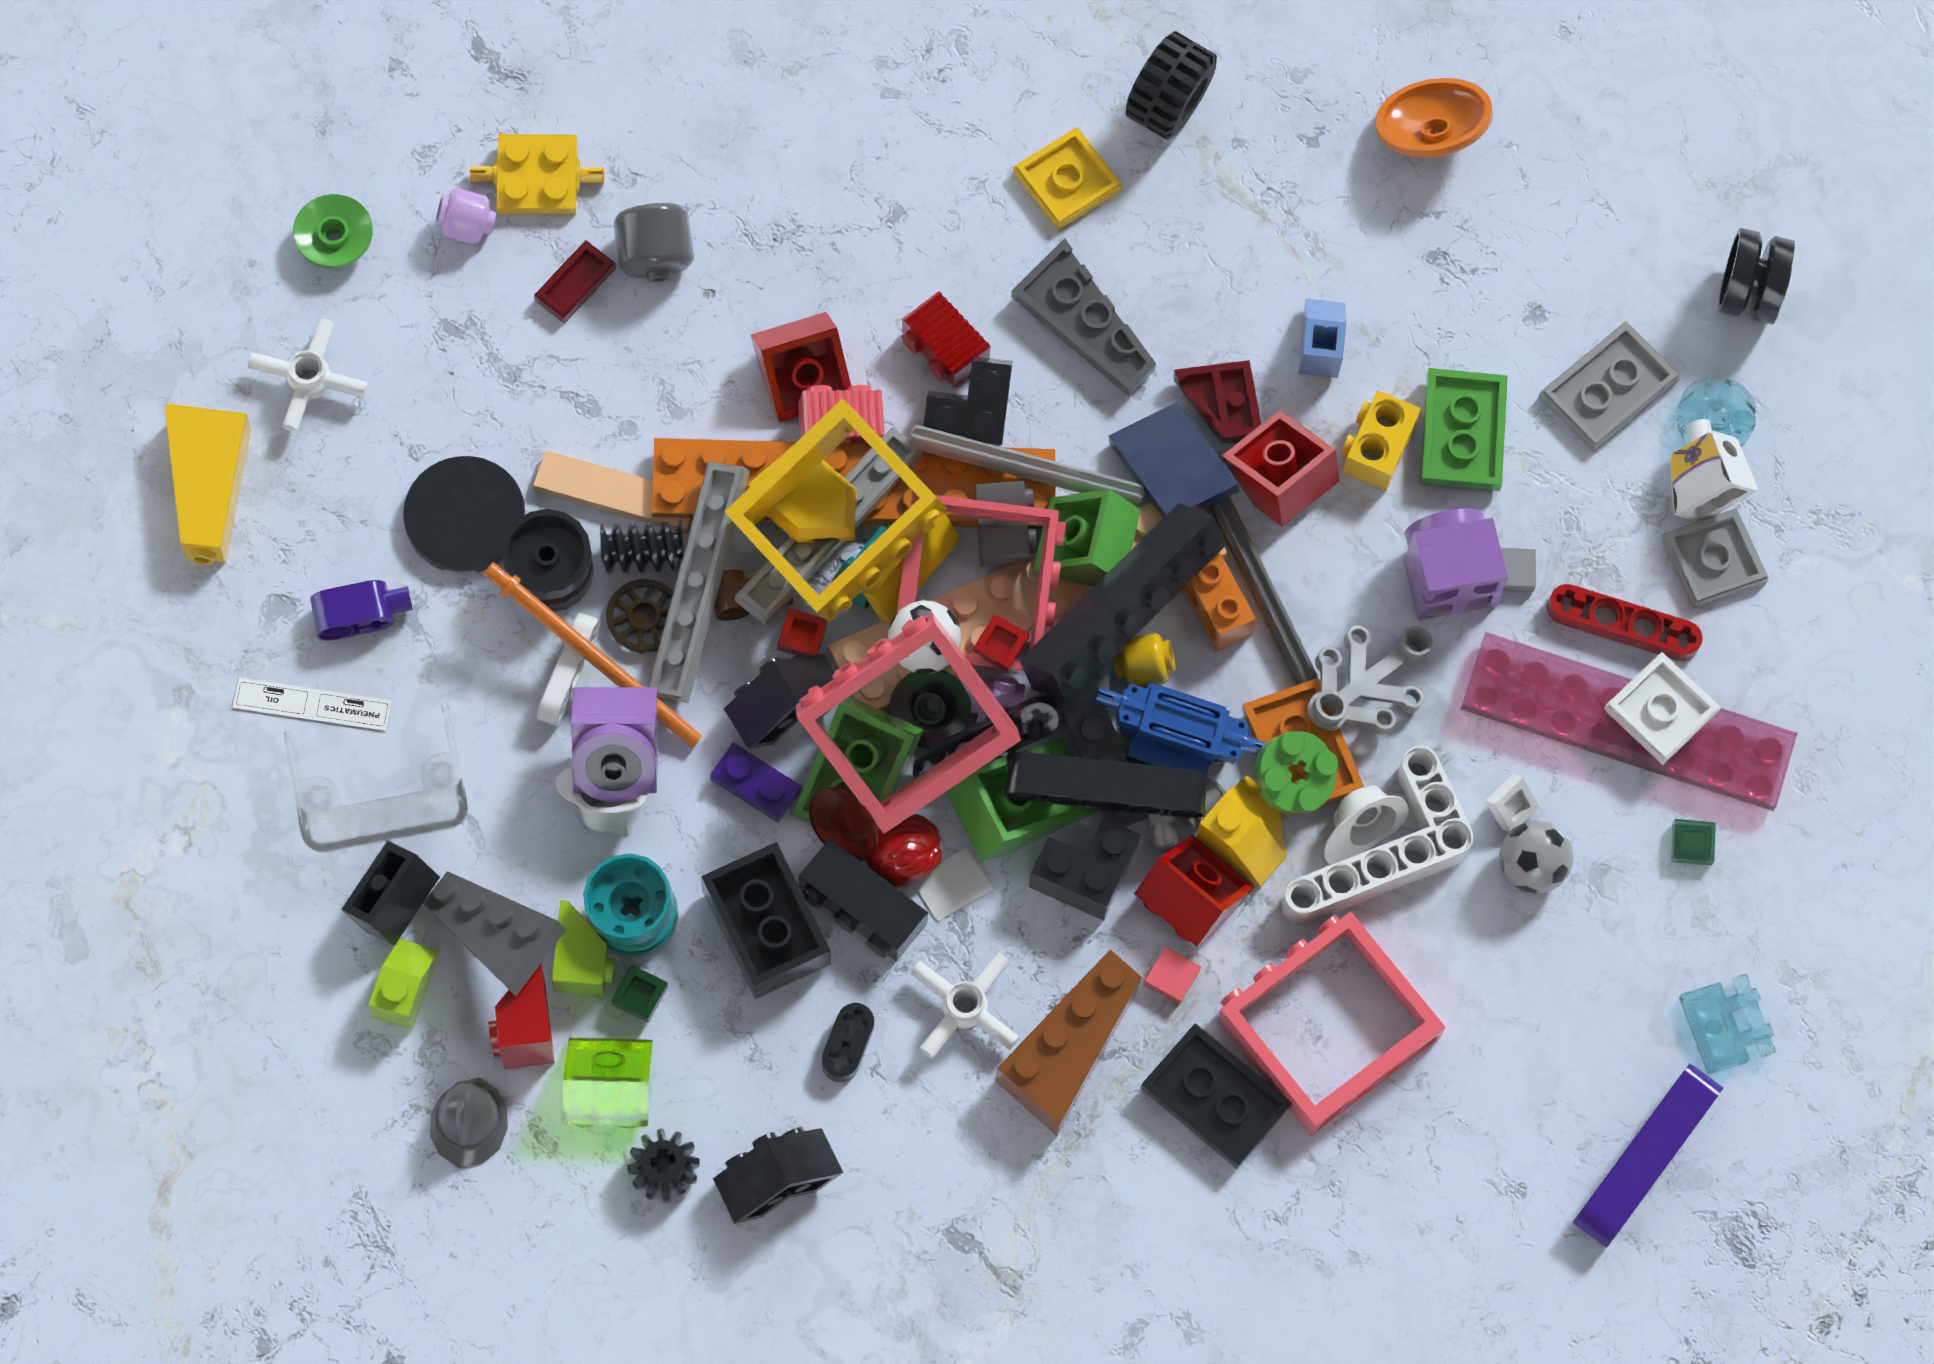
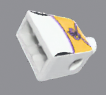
(1708, 473)

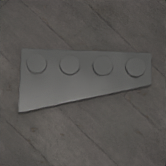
(1075, 310)

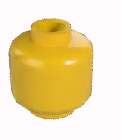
(1145, 660)

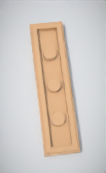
(600, 489)

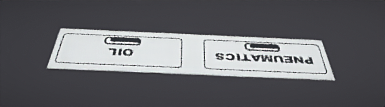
(312, 704)

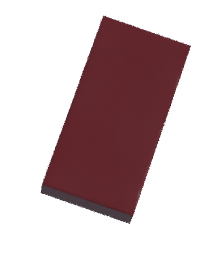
(575, 281)

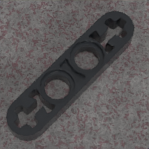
(1036, 730)

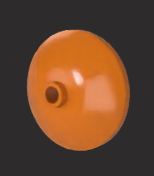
(1434, 117)

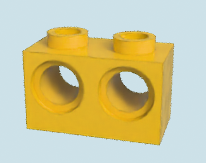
(1386, 442)

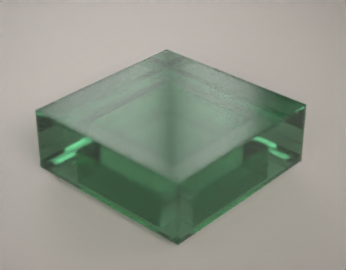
(1693, 842)

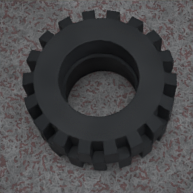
(1171, 85)

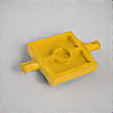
(537, 174)

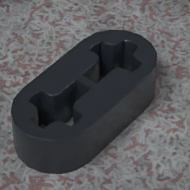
(838, 1039)

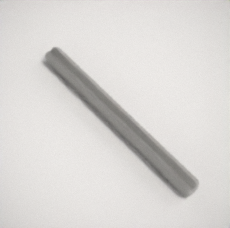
(1021, 464)

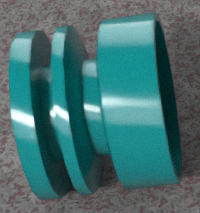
(624, 883)

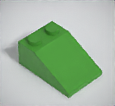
(872, 743)
(1005, 824)

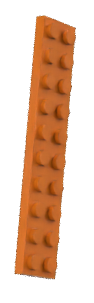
(682, 463)

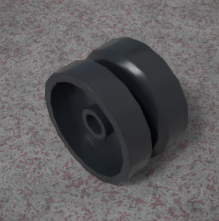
(1762, 277)
(550, 557)

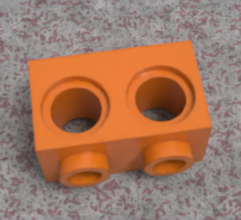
(1220, 604)

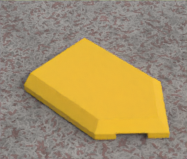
(817, 507)

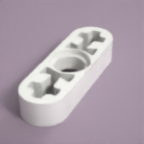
(566, 674)

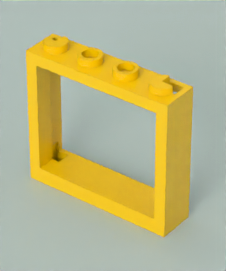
(793, 468)

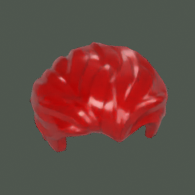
(907, 852)

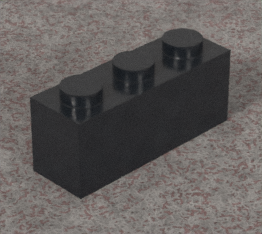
(862, 901)

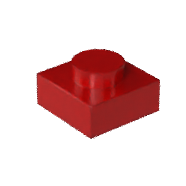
(802, 633)
(1001, 642)

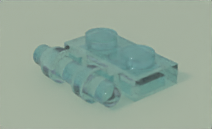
(1715, 1027)

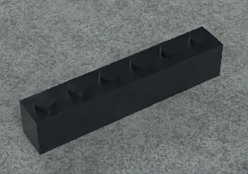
(1122, 603)

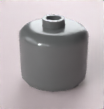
(654, 241)

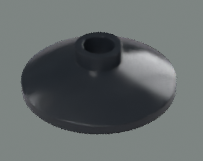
(910, 705)

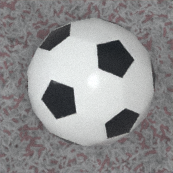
(928, 657)

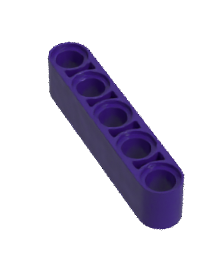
(1648, 1155)

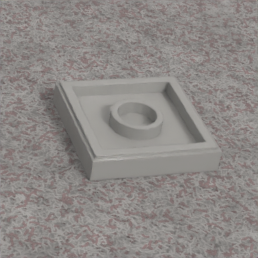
(1714, 558)

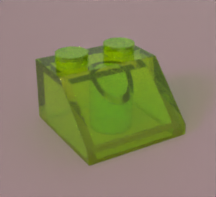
(607, 1082)

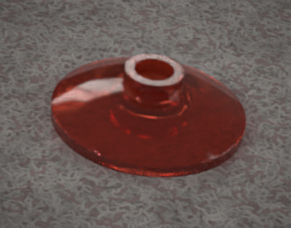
(845, 820)

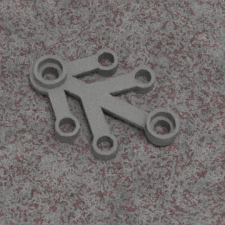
(1365, 683)

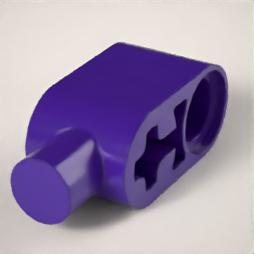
(357, 609)

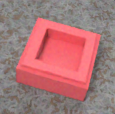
(1172, 975)

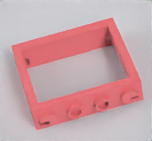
(1048, 570)
(943, 775)
(1317, 1116)

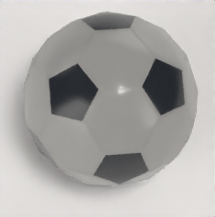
(1536, 857)

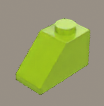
(580, 956)
(403, 983)

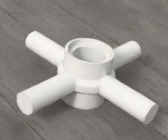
(305, 361)
(956, 1019)

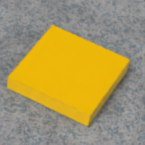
(1067, 178)

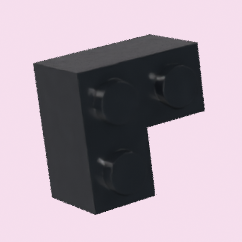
(982, 411)
(767, 705)
(1090, 878)
(776, 1171)

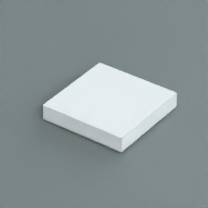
(1662, 708)

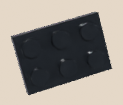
(1216, 1096)

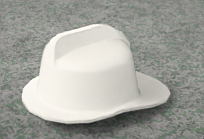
(601, 815)
(1363, 821)

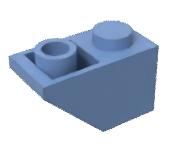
(1322, 338)

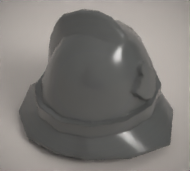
(469, 1123)

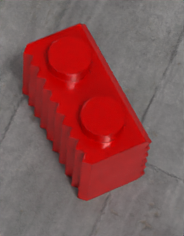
(943, 339)

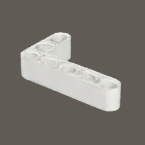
(1392, 854)

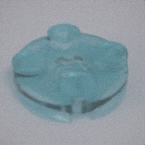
(1718, 394)

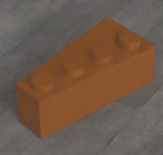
(1065, 1047)

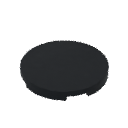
(461, 513)

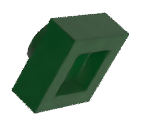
(639, 993)

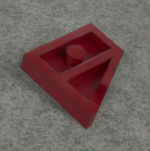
(1222, 397)

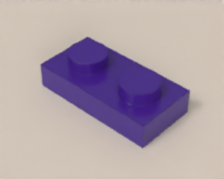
(755, 782)

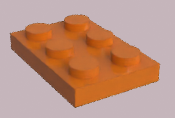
(1288, 712)

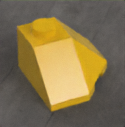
(1245, 832)

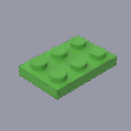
(1464, 429)

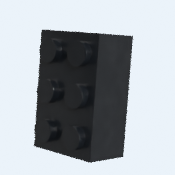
(766, 920)

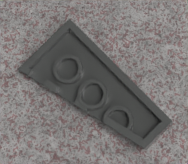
(495, 929)

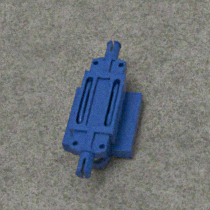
(1177, 728)

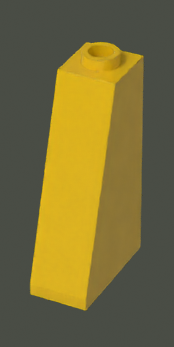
(207, 473)

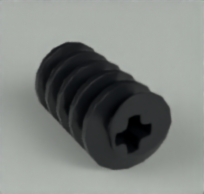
(641, 547)

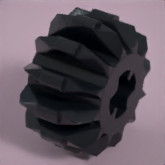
(677, 1172)

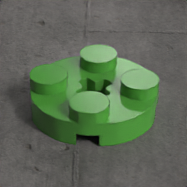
(1318, 771)

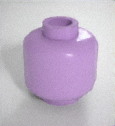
(465, 216)

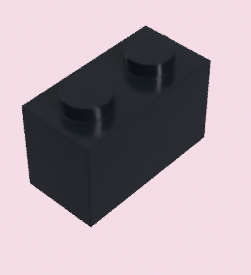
(390, 893)

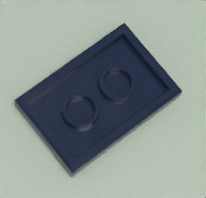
(1173, 461)

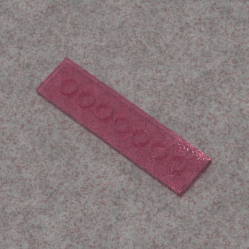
(1568, 703)

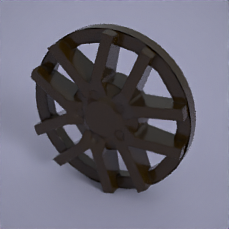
(642, 615)

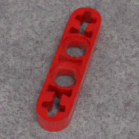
(1626, 614)

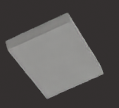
(1609, 386)

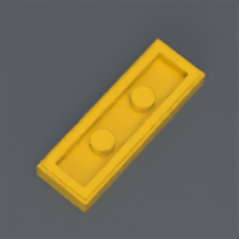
(936, 546)

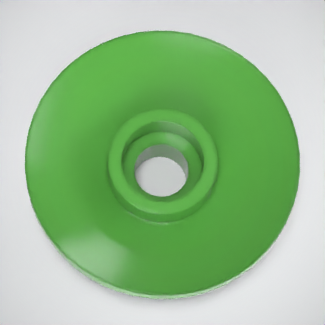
(333, 215)

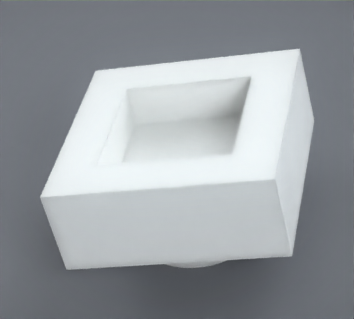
(1512, 803)

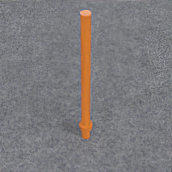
(511, 587)

